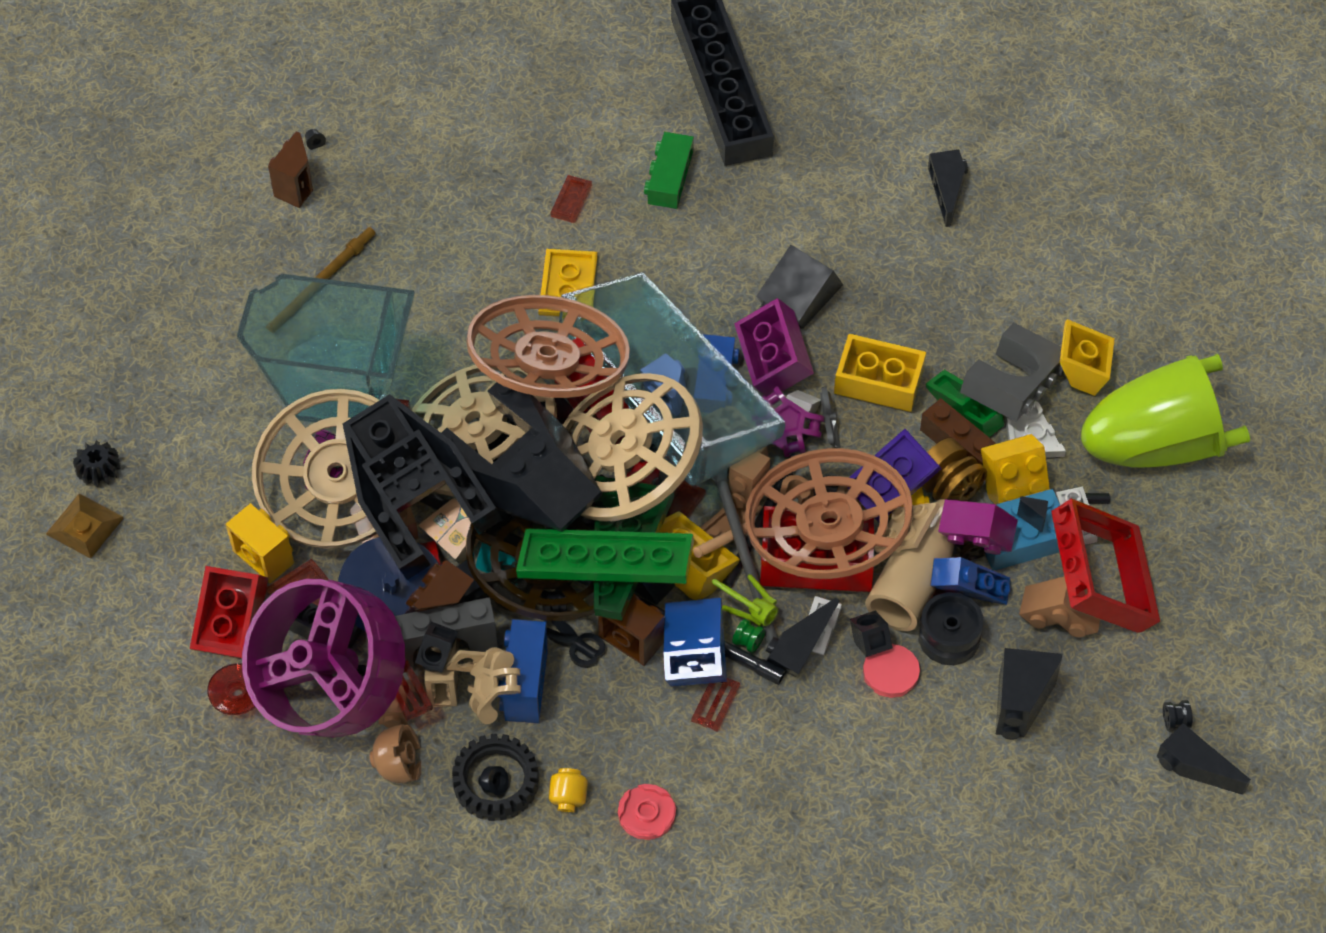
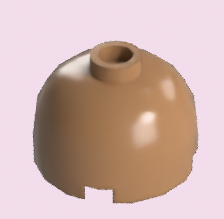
(394, 751)

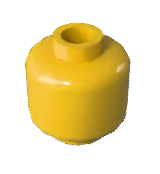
(568, 789)

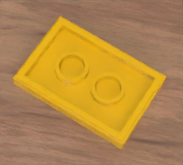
(567, 272)

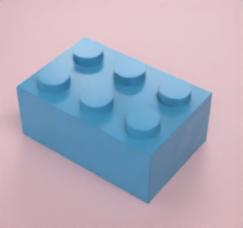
(1028, 541)

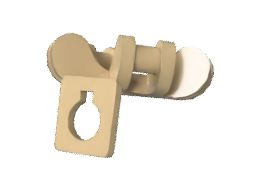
(487, 669)

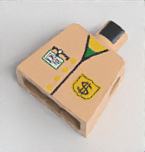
(449, 529)

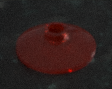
(223, 685)

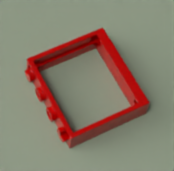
(1140, 607)

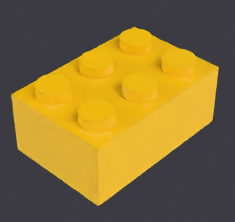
(879, 372)

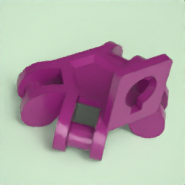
(794, 421)

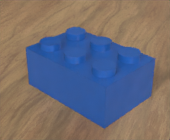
(529, 647)

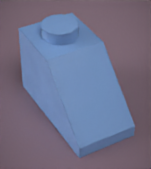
(673, 369)

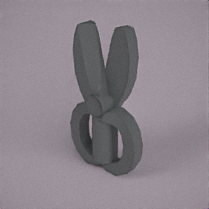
(830, 418)

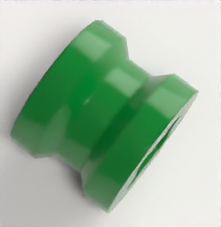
(748, 635)

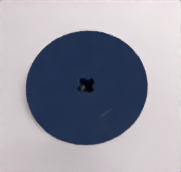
(373, 568)

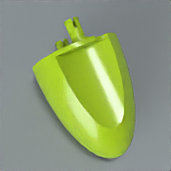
(1162, 418)

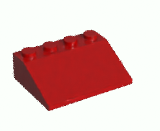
(775, 577)

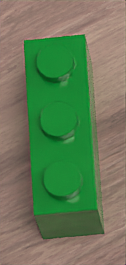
(669, 170)

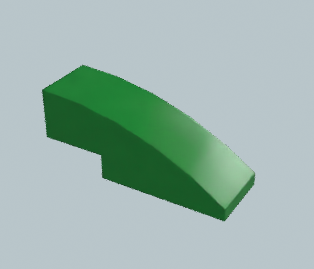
(948, 388)

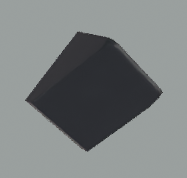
(1033, 511)

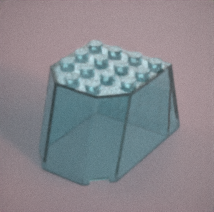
(325, 337)

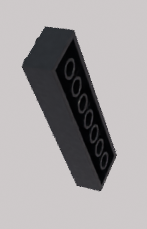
(722, 80)

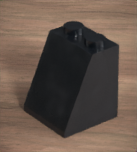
(800, 284)
(1023, 688)

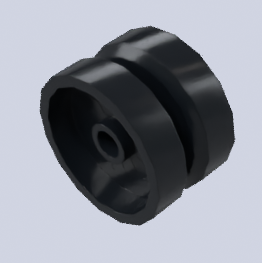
(950, 628)

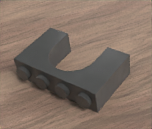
(1010, 393)
(471, 619)

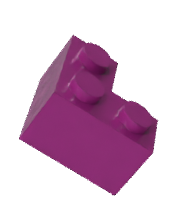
(980, 523)

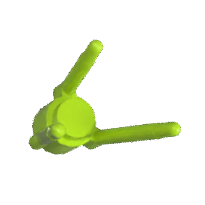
(762, 610)

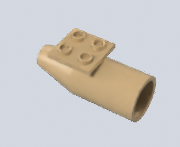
(906, 578)

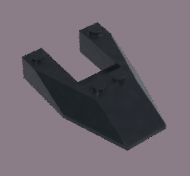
(400, 461)
(540, 473)

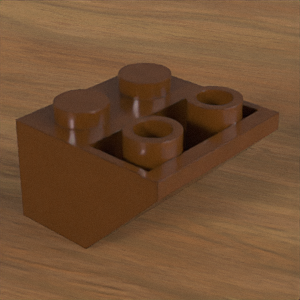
(291, 172)
(443, 587)

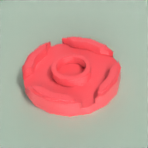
(892, 671)
(638, 812)

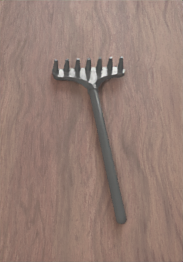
(721, 482)

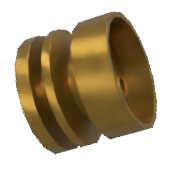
(959, 474)

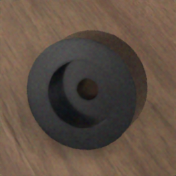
(494, 780)

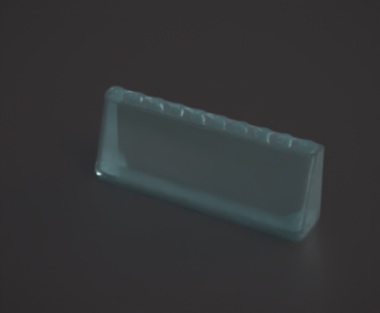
(731, 410)

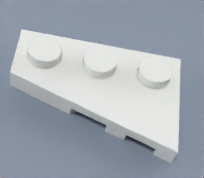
(1037, 425)

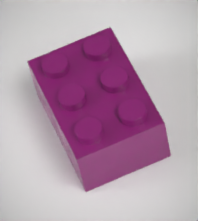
(773, 347)

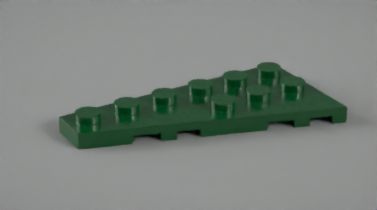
(613, 597)

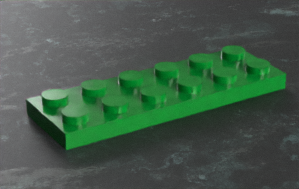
(605, 556)

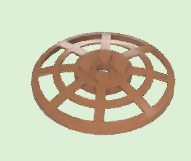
(533, 347)
(827, 505)

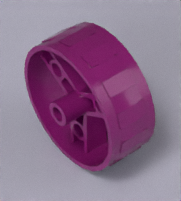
(323, 655)

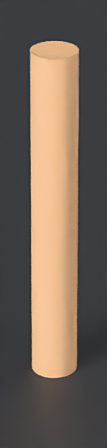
(716, 542)

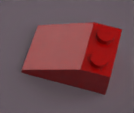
(226, 610)

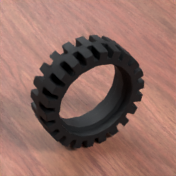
(503, 807)

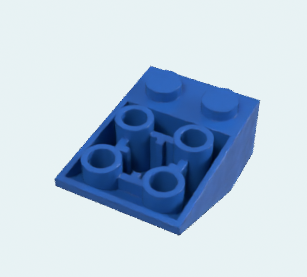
(694, 642)

